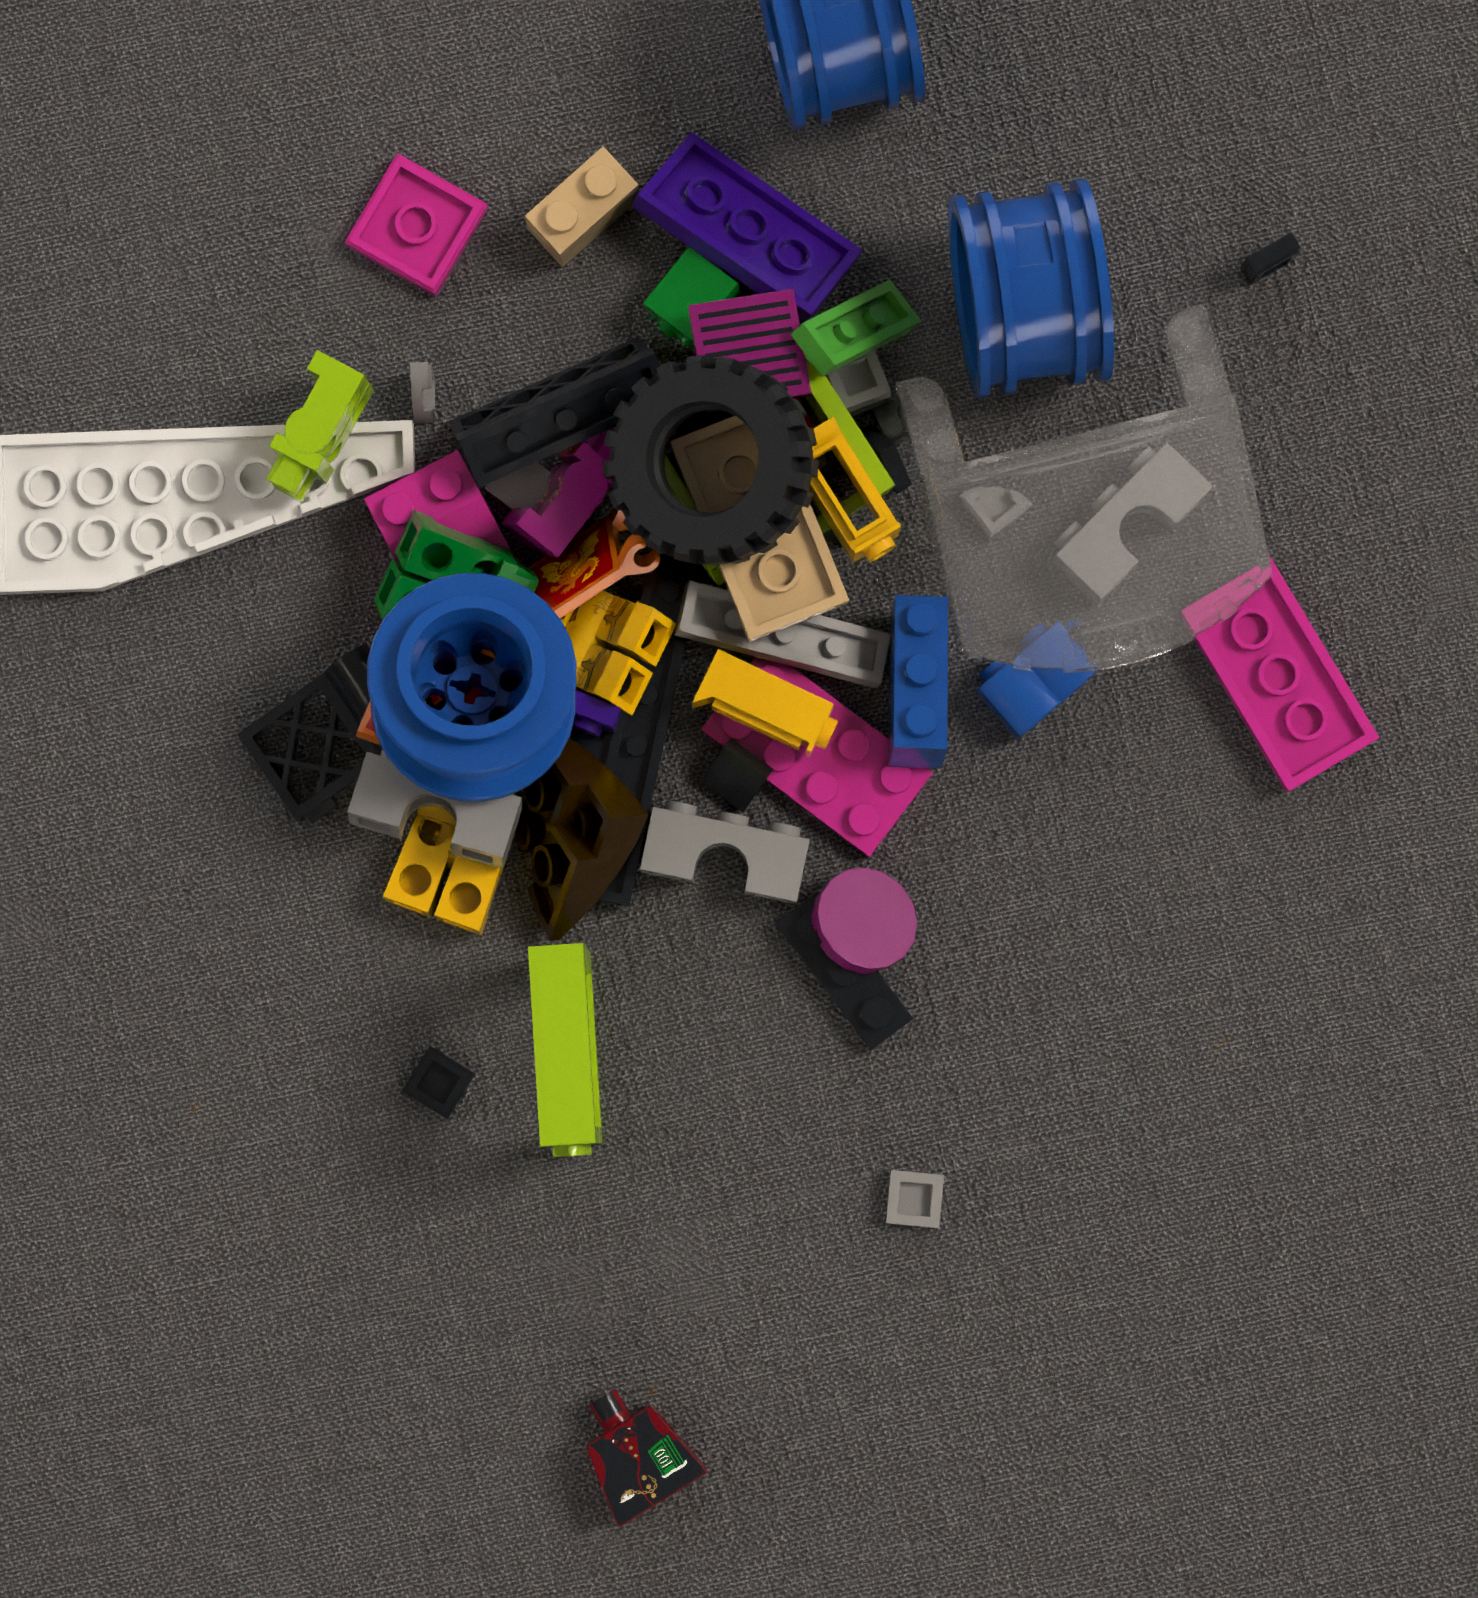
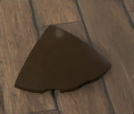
(579, 834)

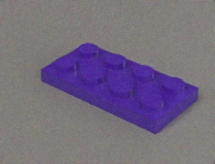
(746, 226)

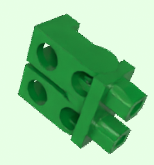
(437, 551)

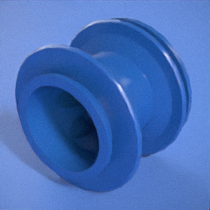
(452, 622)

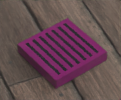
(755, 333)

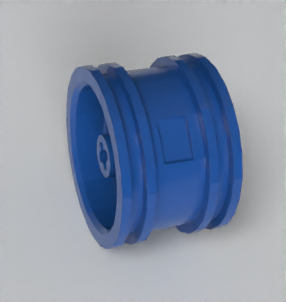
(842, 55)
(1031, 287)

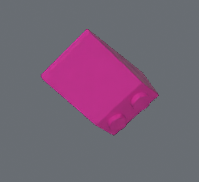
(441, 491)

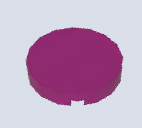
(864, 920)

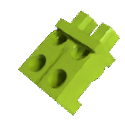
(320, 428)

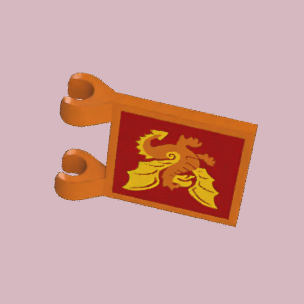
(591, 564)

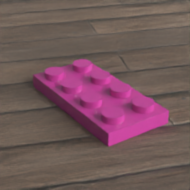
(1285, 685)
(840, 786)

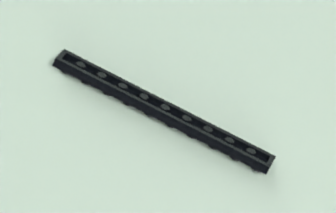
(640, 738)

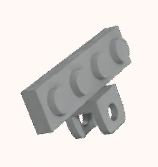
(812, 645)

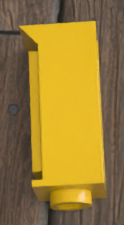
(873, 539)
(766, 703)

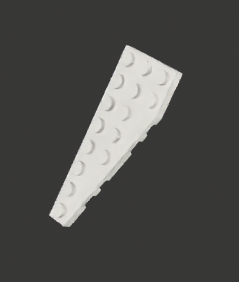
(136, 501)

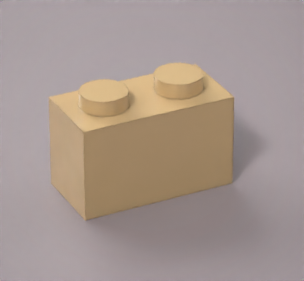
(582, 206)

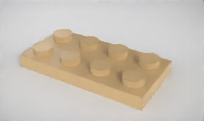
(773, 587)

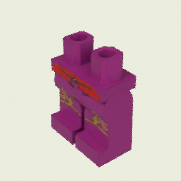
(570, 499)

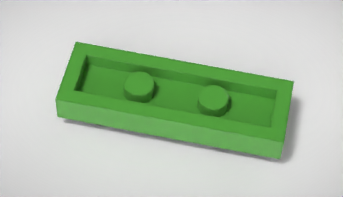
(855, 327)

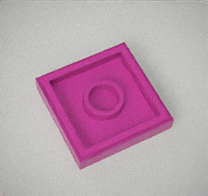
(416, 225)

